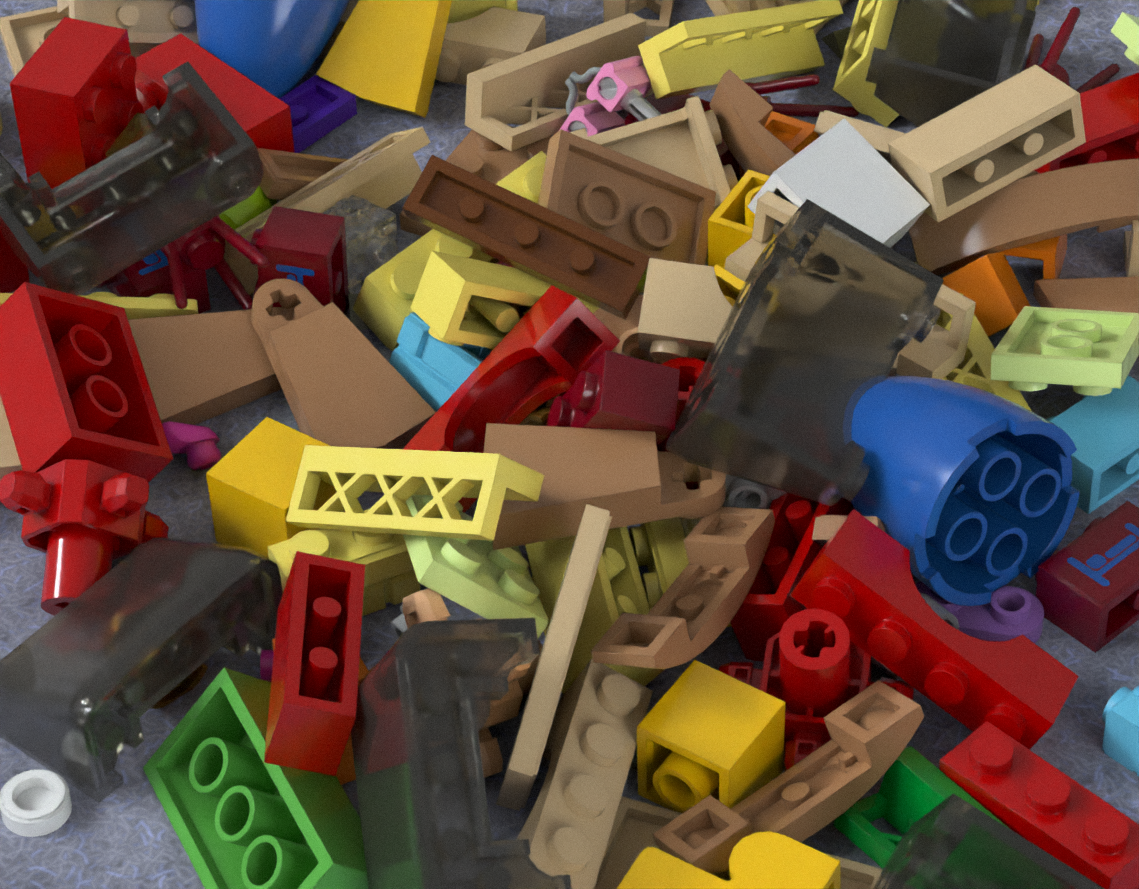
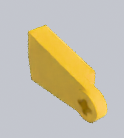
(390, 52)

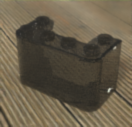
(423, 759)

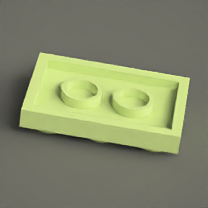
(1067, 348)
(474, 574)

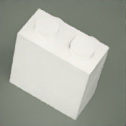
(849, 181)

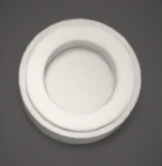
(35, 803)

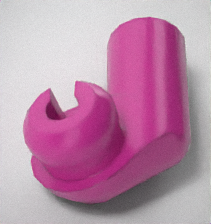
(195, 442)

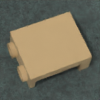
(677, 143)

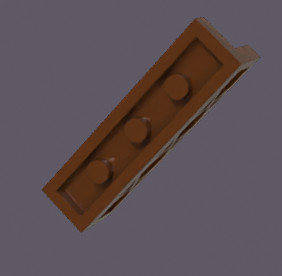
(528, 236)

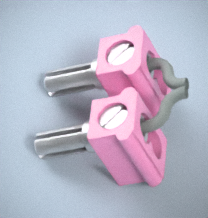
(616, 88)

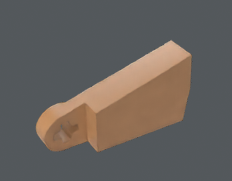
(204, 363)
(334, 374)
(599, 469)

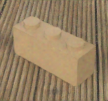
(989, 141)

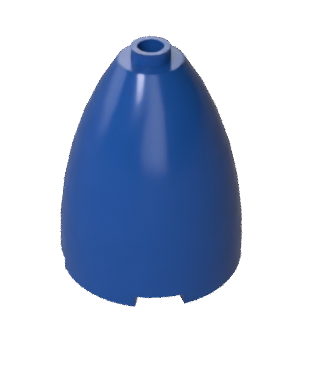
(268, 38)
(963, 483)

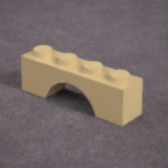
(477, 41)
(683, 311)
(587, 771)

